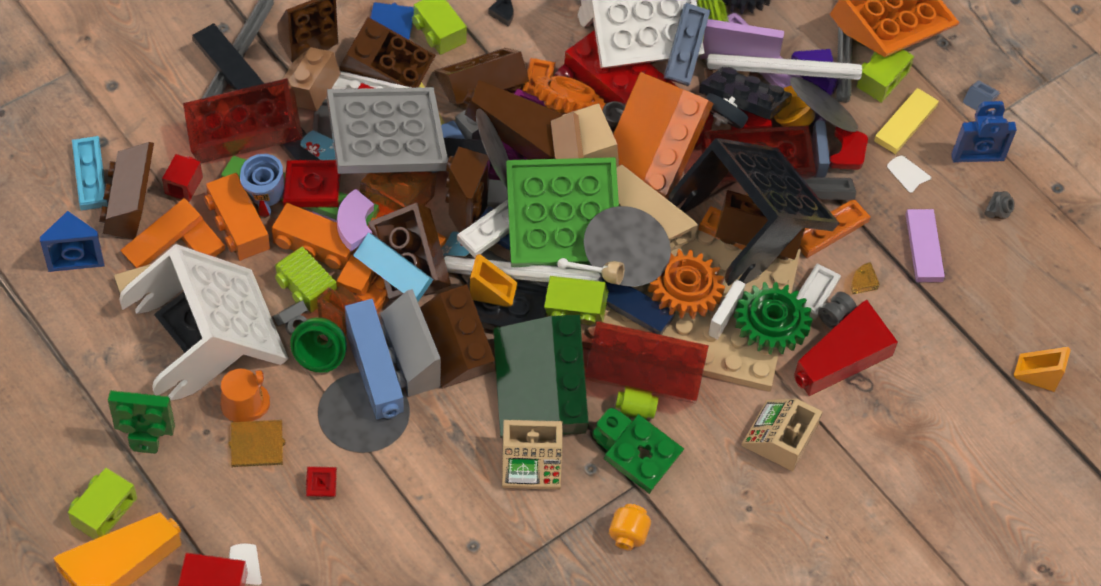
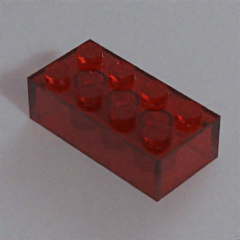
(242, 121)
(646, 362)

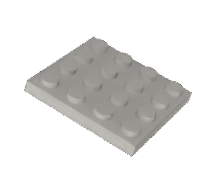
(386, 130)

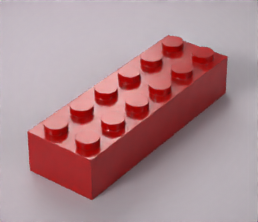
(614, 82)

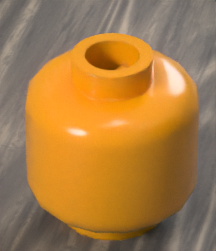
(630, 526)

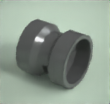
(612, 113)
(837, 309)

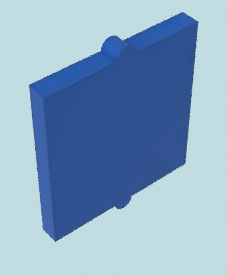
(394, 17)

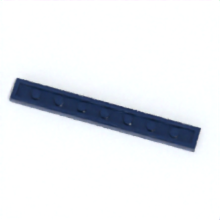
(626, 301)

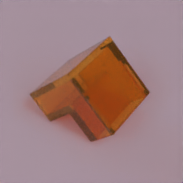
(332, 305)

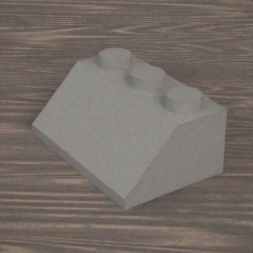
(411, 345)

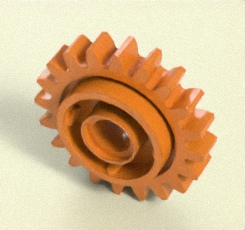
(565, 94)
(688, 285)

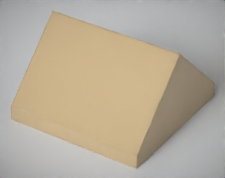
(596, 134)

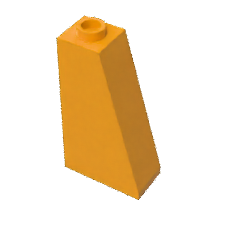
(120, 555)

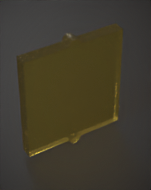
(256, 443)

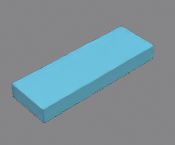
(89, 173)
(392, 266)

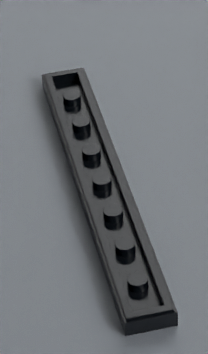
(239, 75)

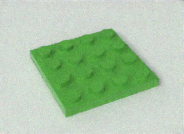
(553, 206)

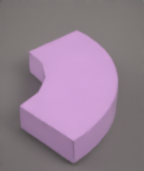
(352, 219)

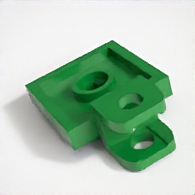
(142, 417)
(624, 439)

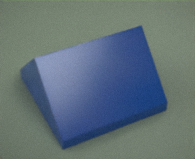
(71, 245)

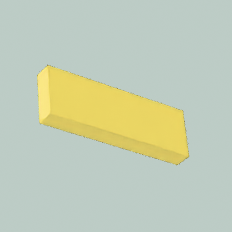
(906, 121)

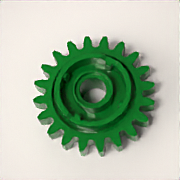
(754, 318)

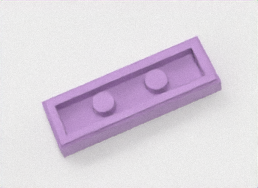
(924, 245)

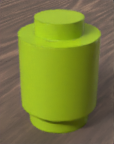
(636, 402)

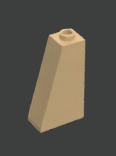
(637, 194)

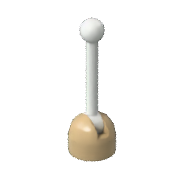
(611, 272)

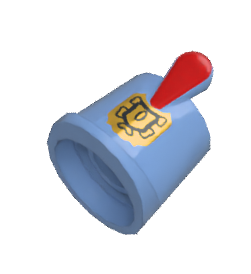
(263, 181)

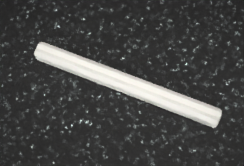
(785, 66)
(532, 273)

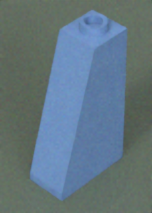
(373, 359)

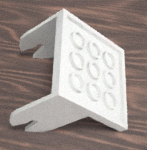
(633, 29)
(226, 310)

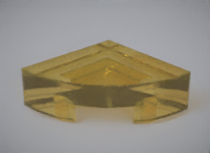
(864, 279)

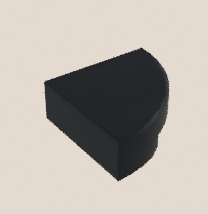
(502, 11)

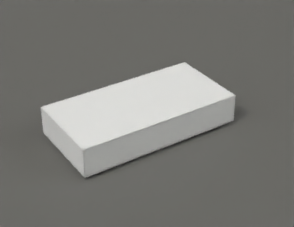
(818, 288)
(726, 309)

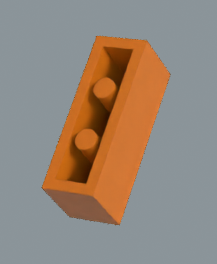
(236, 217)
(315, 233)

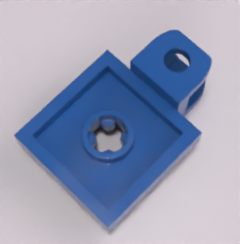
(986, 137)

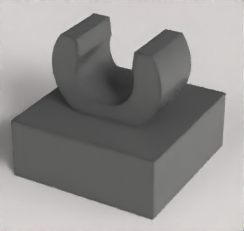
(291, 314)

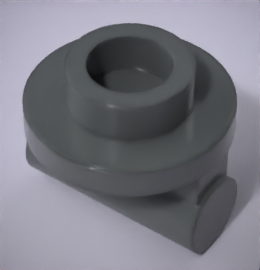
(1000, 205)

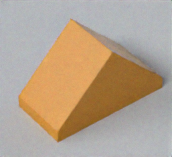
(491, 284)
(1042, 367)

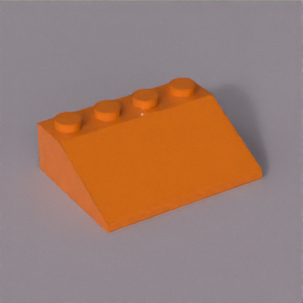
(892, 24)
(659, 131)

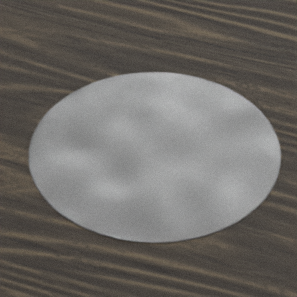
(824, 104)
(492, 145)
(630, 238)
(350, 420)

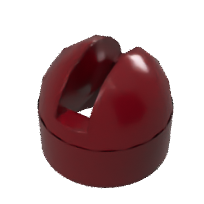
(565, 71)

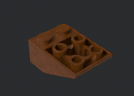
(308, 26)
(386, 56)

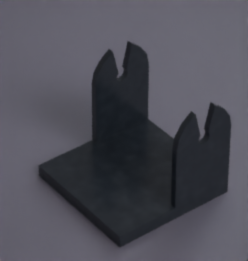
(771, 185)

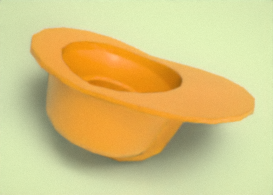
(796, 112)

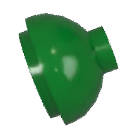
(312, 350)

